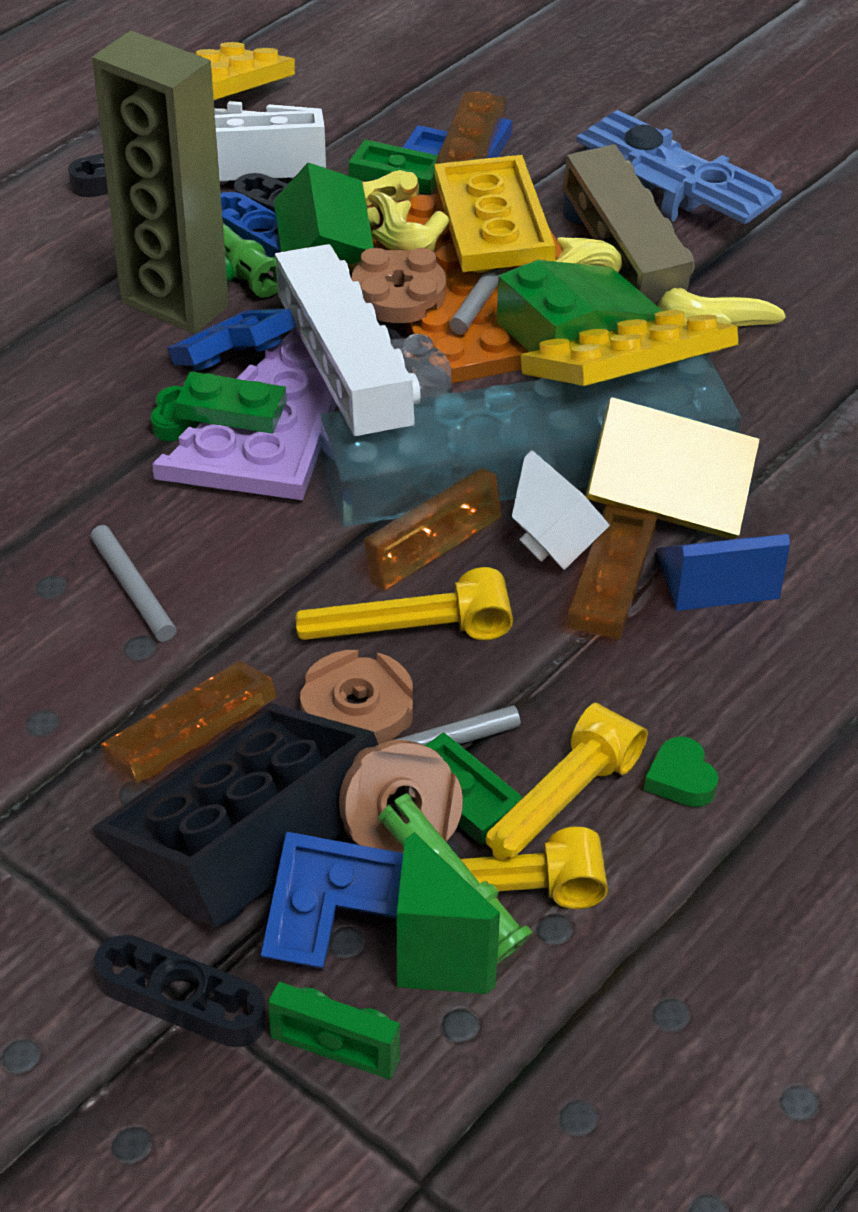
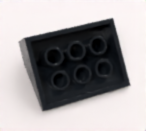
(220, 820)

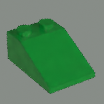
(563, 299)

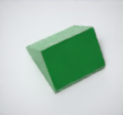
(324, 210)
(443, 926)

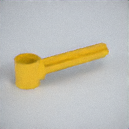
(477, 604)
(600, 746)
(568, 869)

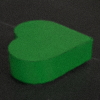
(163, 418)
(682, 773)

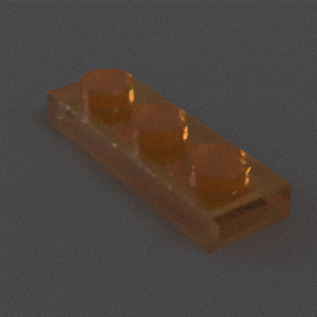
(473, 127)
(432, 528)
(612, 573)
(188, 721)

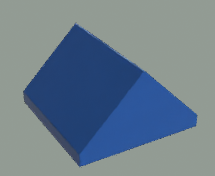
(725, 571)

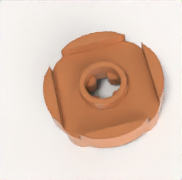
(415, 269)
(382, 680)
(379, 773)

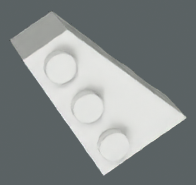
(268, 141)

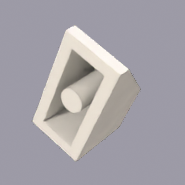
(554, 513)

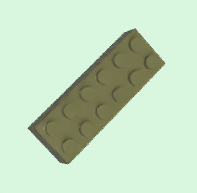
(162, 179)

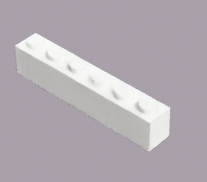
(346, 341)

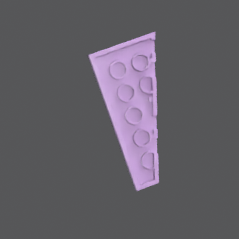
(257, 460)

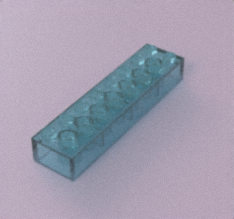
(495, 428)

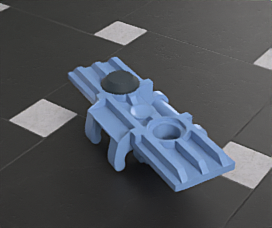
(680, 174)

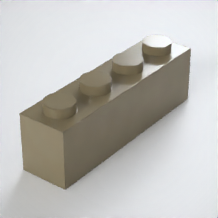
(624, 215)

